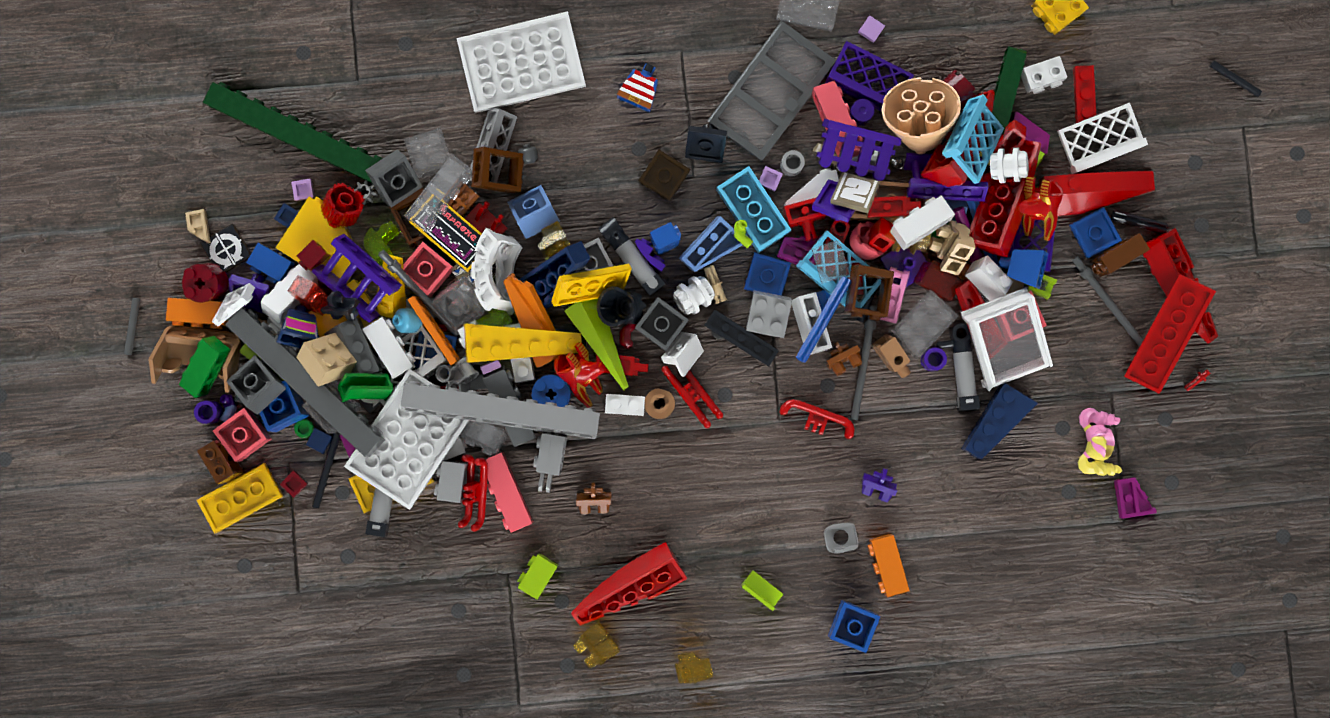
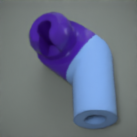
(229, 406)

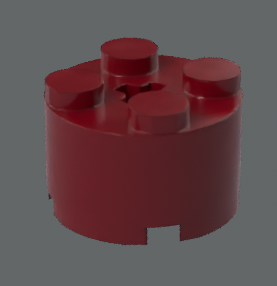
(962, 87)
(204, 282)

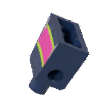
(298, 327)

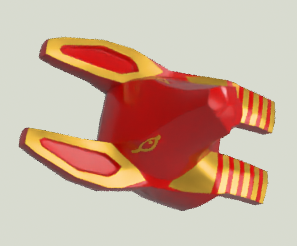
(1042, 205)
(580, 372)

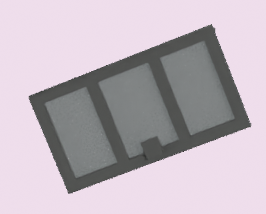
(771, 91)

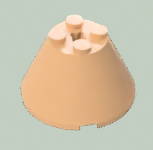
(921, 112)

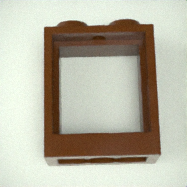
(481, 165)
(402, 205)
(1119, 255)
(884, 293)
(217, 461)

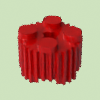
(342, 206)

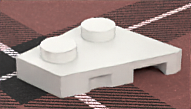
(233, 302)

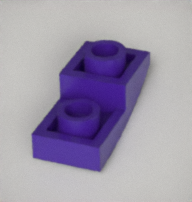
(645, 249)

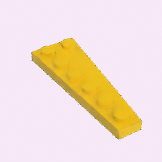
(503, 343)

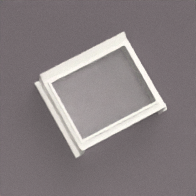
(1008, 338)

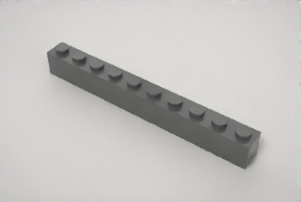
(321, 398)

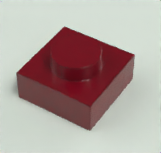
(294, 483)

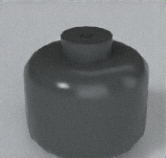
(529, 153)

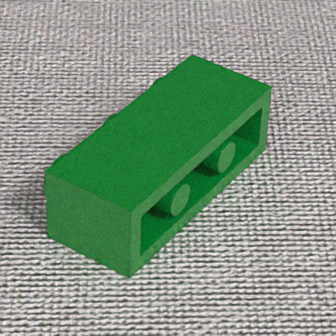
(204, 366)

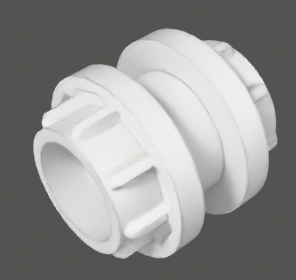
(1009, 165)
(691, 296)

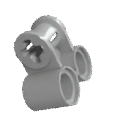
(459, 375)

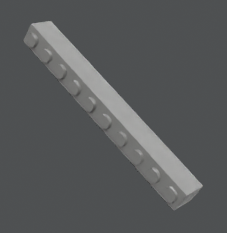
(500, 411)

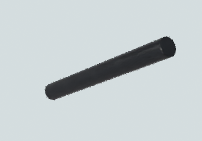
(326, 470)

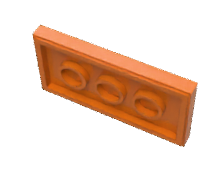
(434, 330)

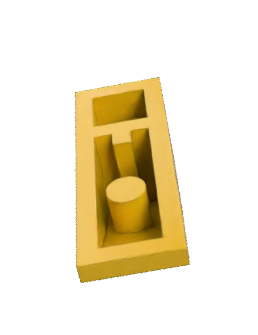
(397, 300)

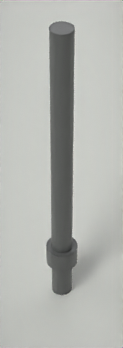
(395, 267)
(1087, 274)
(870, 325)

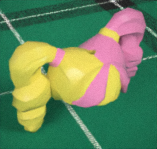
(1099, 444)

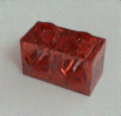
(308, 294)

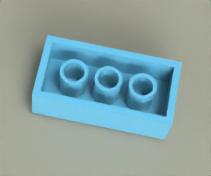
(751, 203)

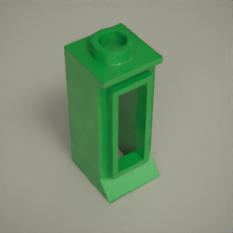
(365, 386)

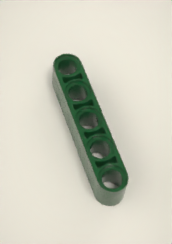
(1007, 85)

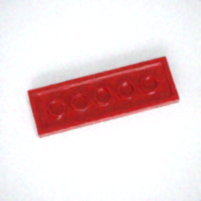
(1169, 333)

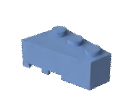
(710, 245)

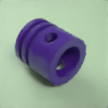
(862, 111)
(933, 359)
(208, 412)

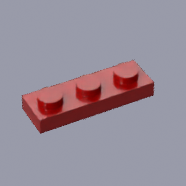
(1084, 92)

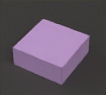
(871, 29)
(770, 178)
(303, 189)
(490, 366)

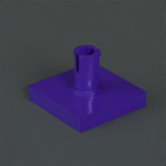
(823, 204)
(903, 261)
(260, 289)

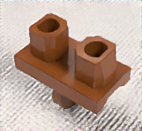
(464, 200)
(836, 362)
(591, 497)

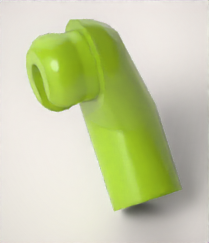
(740, 233)

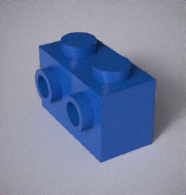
(270, 263)

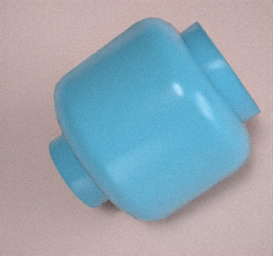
(406, 320)

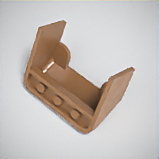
(180, 344)

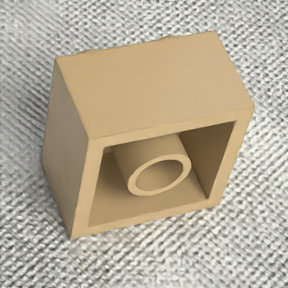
(326, 359)

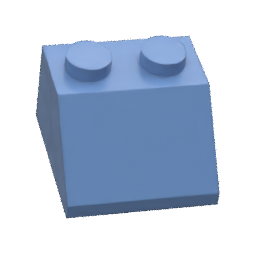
(533, 211)

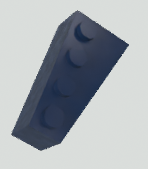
(565, 262)
(997, 420)

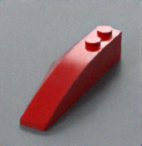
(947, 170)
(1095, 190)
(999, 216)
(1168, 259)
(639, 579)

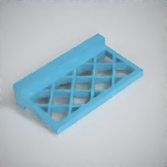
(966, 129)
(812, 272)

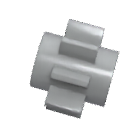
(362, 187)

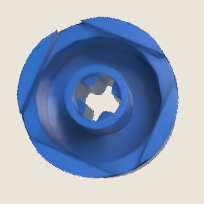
(555, 383)

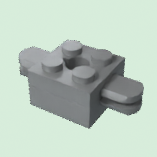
(550, 457)

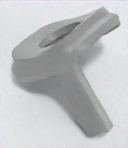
(850, 545)

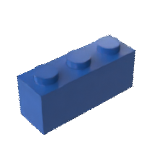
(665, 238)

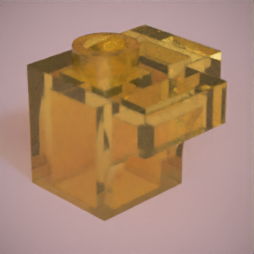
(553, 240)
(693, 669)

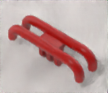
(691, 393)
(819, 417)
(474, 492)

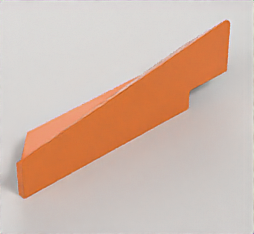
(529, 310)

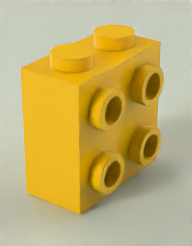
(1058, 13)

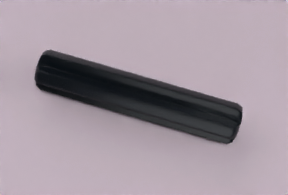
(1139, 221)

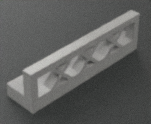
(489, 135)

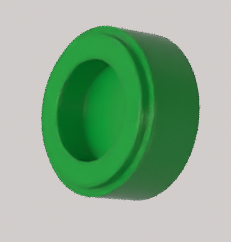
(304, 428)

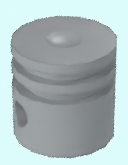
(792, 163)

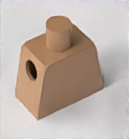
(887, 349)

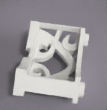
(500, 250)

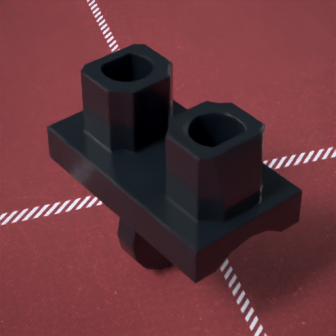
(340, 306)

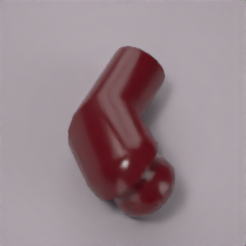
(625, 335)

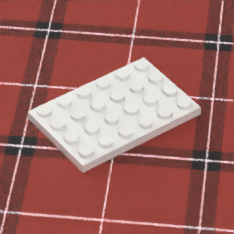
(521, 62)
(411, 448)

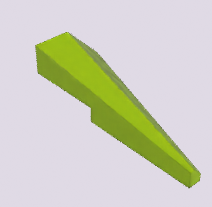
(598, 336)

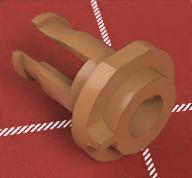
(664, 411)

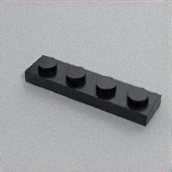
(741, 338)

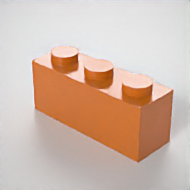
(187, 311)
(888, 565)

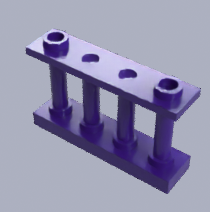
(927, 189)
(371, 269)

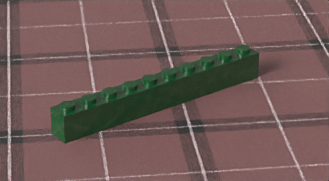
(290, 130)

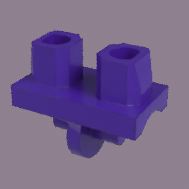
(880, 482)

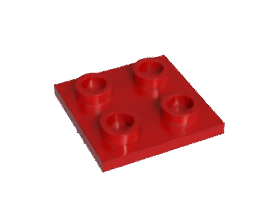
(483, 219)

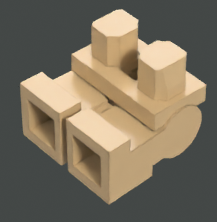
(953, 246)

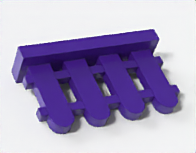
(848, 146)

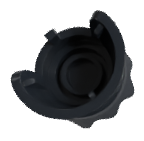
(619, 306)

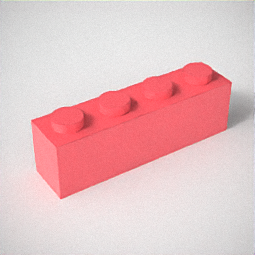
(832, 107)
(507, 494)

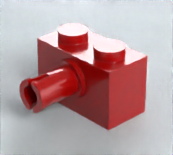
(803, 215)

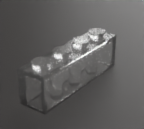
(438, 193)

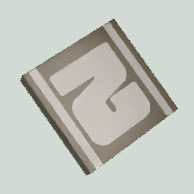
(855, 192)

